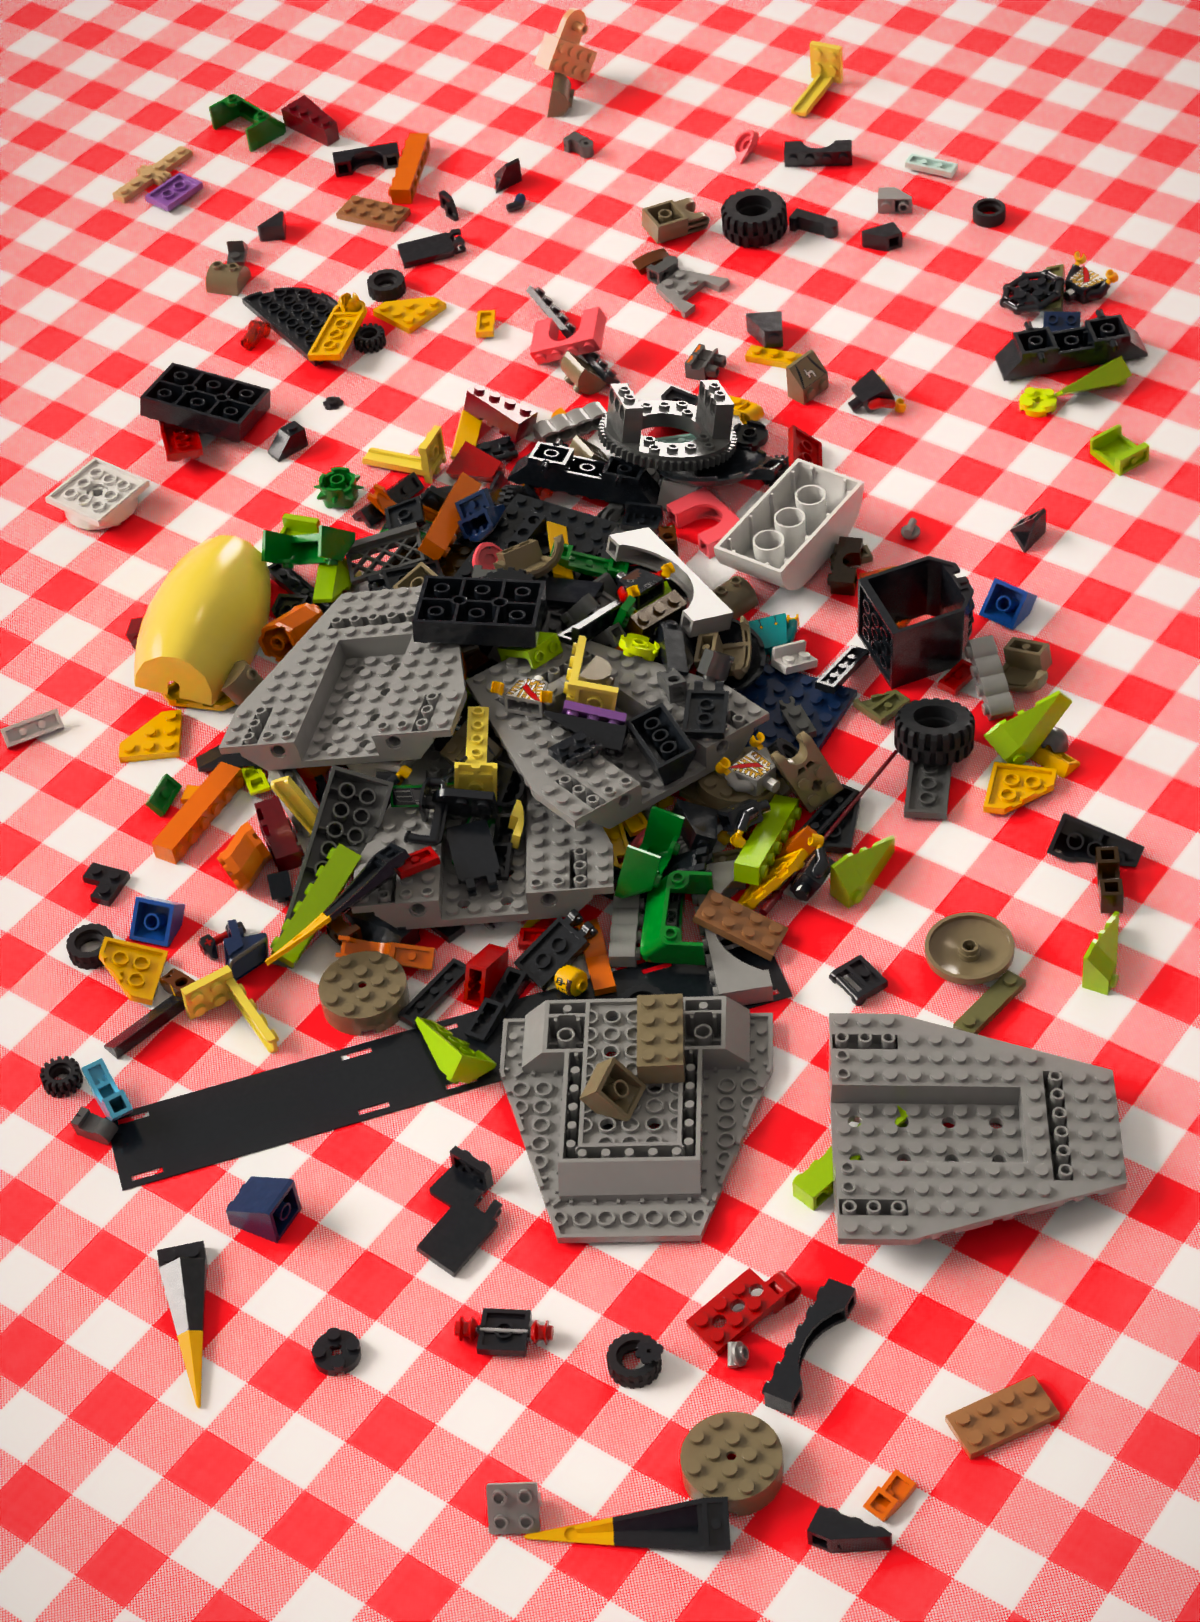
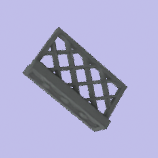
(381, 544)

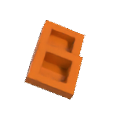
(890, 1496)

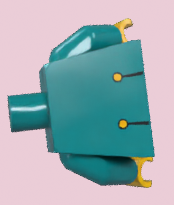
(775, 630)

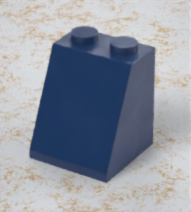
(265, 1207)

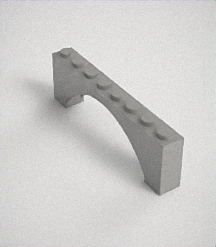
(643, 547)
(731, 976)

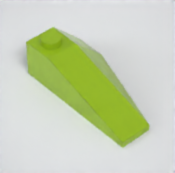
(1106, 376)
(332, 581)
(1022, 735)
(856, 873)
(1101, 959)
(453, 1054)

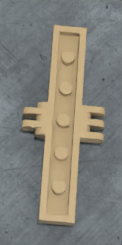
(152, 174)

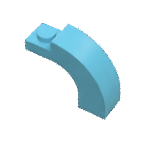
(108, 1096)

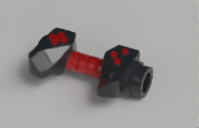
(208, 943)

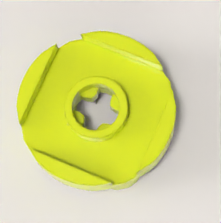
(1031, 396)
(639, 645)

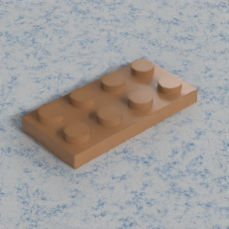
(373, 213)
(740, 924)
(1002, 1417)

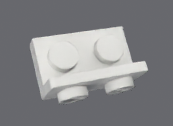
(792, 657)

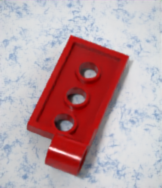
(180, 442)
(803, 447)
(777, 1293)

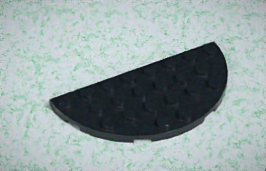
(293, 314)

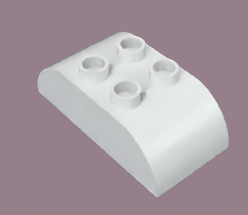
(793, 526)

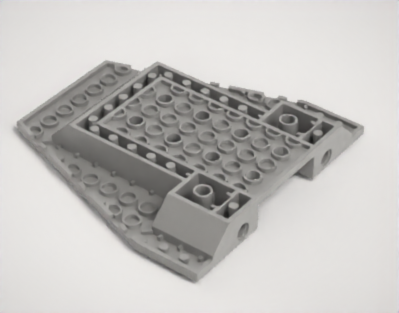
(353, 690)
(607, 786)
(549, 872)
(1053, 1139)
(633, 1178)

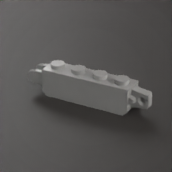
(293, 773)

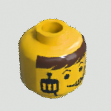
(571, 980)

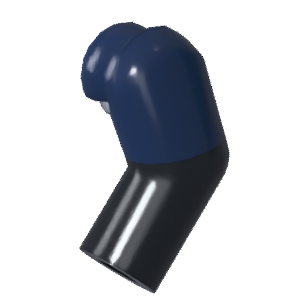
(517, 204)

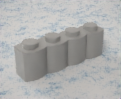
(575, 422)
(990, 677)
(625, 931)

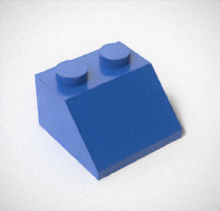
(1007, 604)
(156, 920)

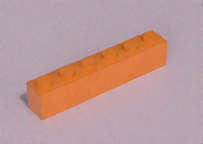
(410, 168)
(446, 522)
(198, 813)

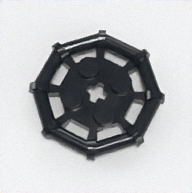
(1031, 292)

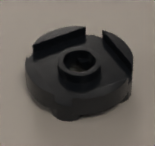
(758, 434)
(334, 1340)

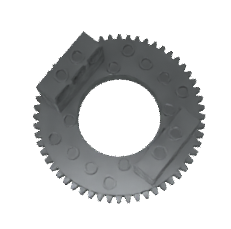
(707, 421)

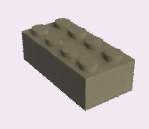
(660, 1038)

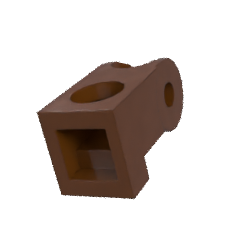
(668, 534)
(340, 927)
(175, 981)

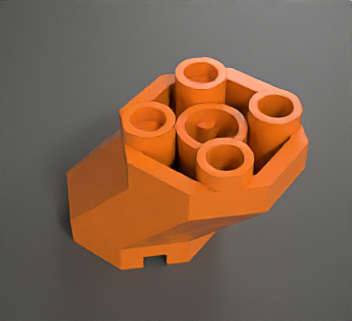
(285, 631)
(244, 857)

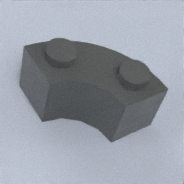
(715, 665)

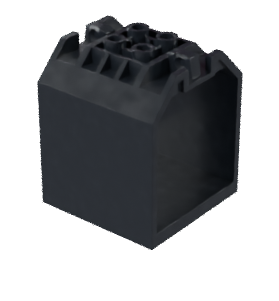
(911, 592)

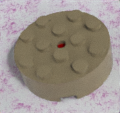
(363, 992)
(734, 1459)

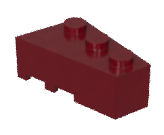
(278, 834)

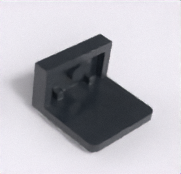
(462, 1177)

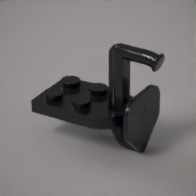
(450, 801)

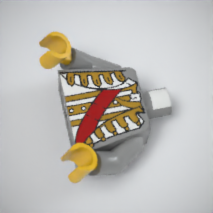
(526, 696)
(752, 772)

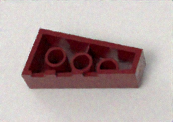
(310, 121)
(500, 412)

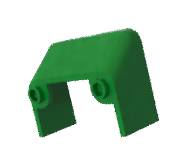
(264, 127)
(326, 547)
(645, 865)
(664, 942)

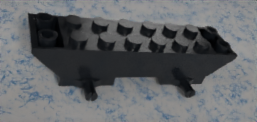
(1045, 352)
(560, 470)

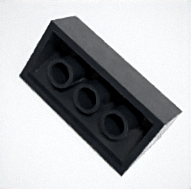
(662, 743)

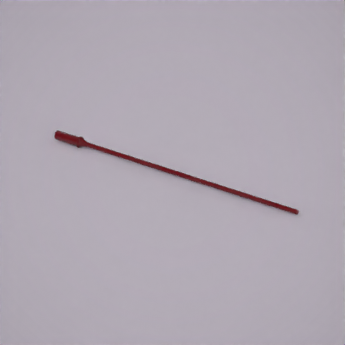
(777, 895)

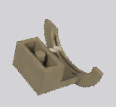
(530, 558)
(740, 651)
(1026, 664)

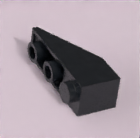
(845, 1534)

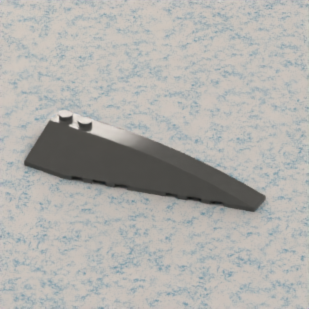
(347, 815)

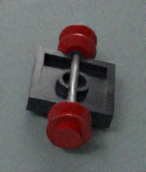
(504, 1331)

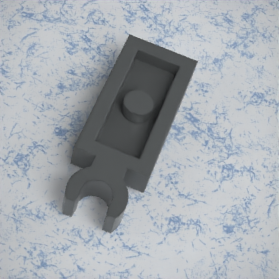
(796, 718)

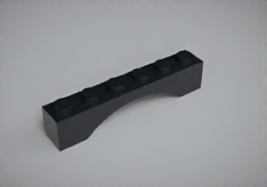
(830, 1309)

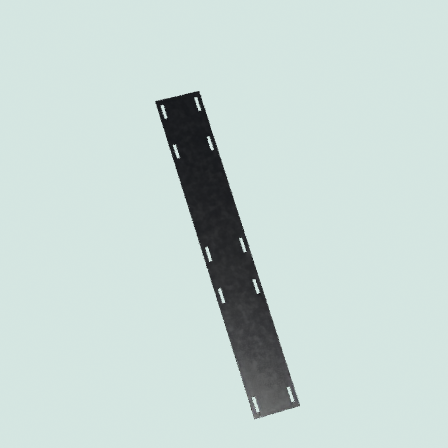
(329, 1091)

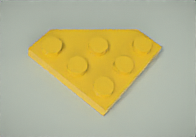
(409, 313)
(173, 699)
(154, 740)
(1016, 785)
(777, 874)
(134, 967)

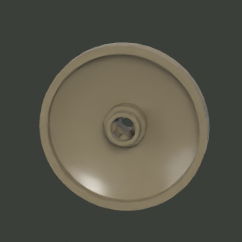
(969, 948)

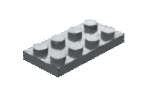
(927, 791)

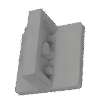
(513, 1507)

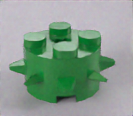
(338, 488)

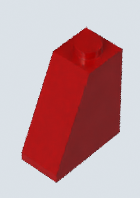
(475, 464)
(484, 973)

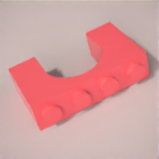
(585, 340)
(703, 505)

